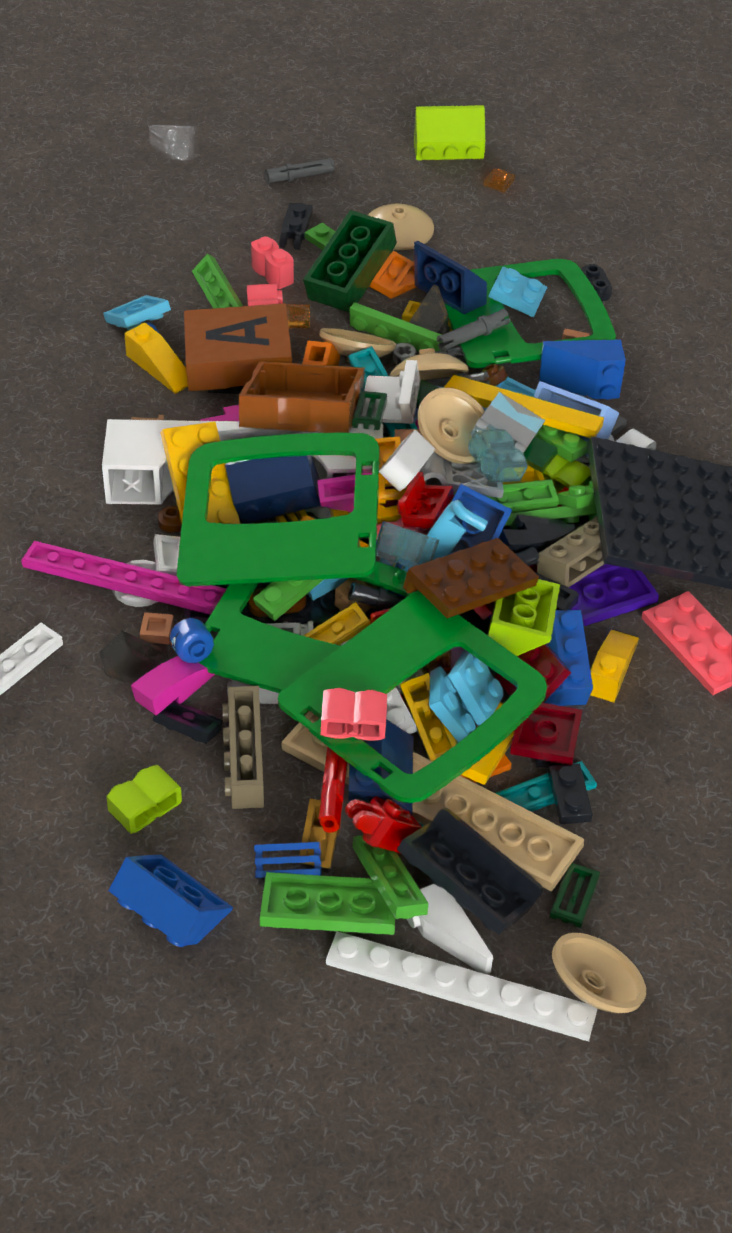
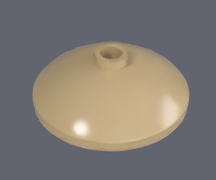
(409, 224)
(350, 342)
(433, 365)
(446, 423)
(598, 973)

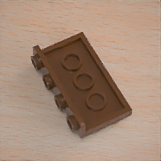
(470, 577)

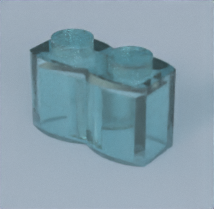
(497, 455)
(404, 546)

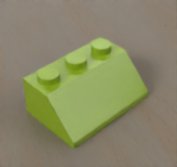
(449, 132)
(525, 618)

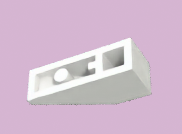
(452, 930)

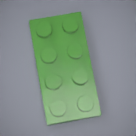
(324, 904)

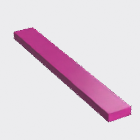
(121, 577)

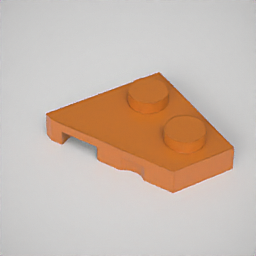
(395, 276)

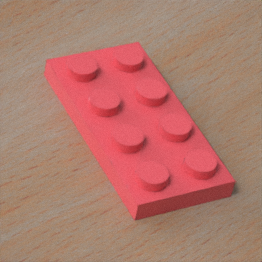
(695, 639)

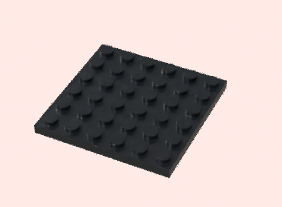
(663, 512)

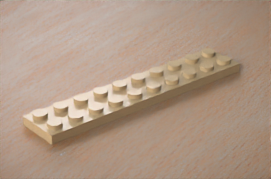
(524, 837)

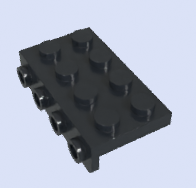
(472, 871)

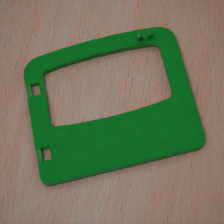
(506, 340)
(285, 549)
(265, 654)
(386, 656)

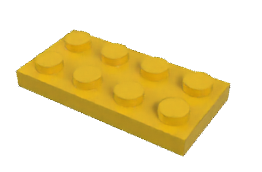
(178, 447)

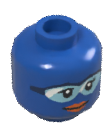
(191, 640)

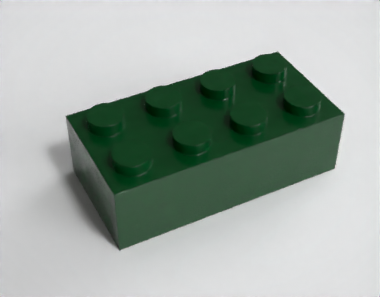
(350, 261)

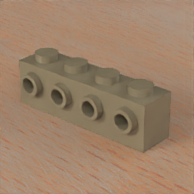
(573, 555)
(245, 748)

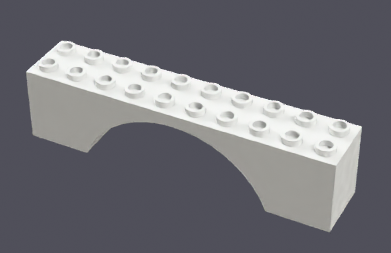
(138, 468)

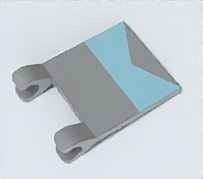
(512, 417)

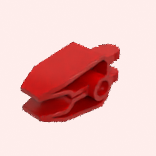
(382, 822)

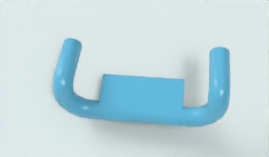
(449, 530)

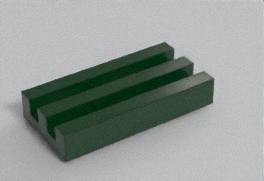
(369, 420)
(567, 916)

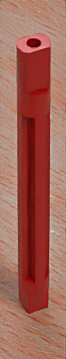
(332, 791)

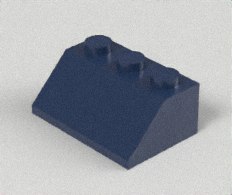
(456, 283)
(273, 486)
(397, 749)

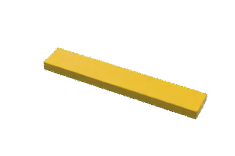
(553, 414)

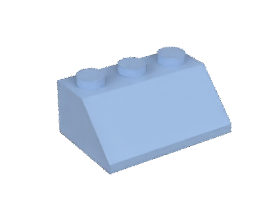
(562, 397)

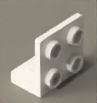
(400, 391)

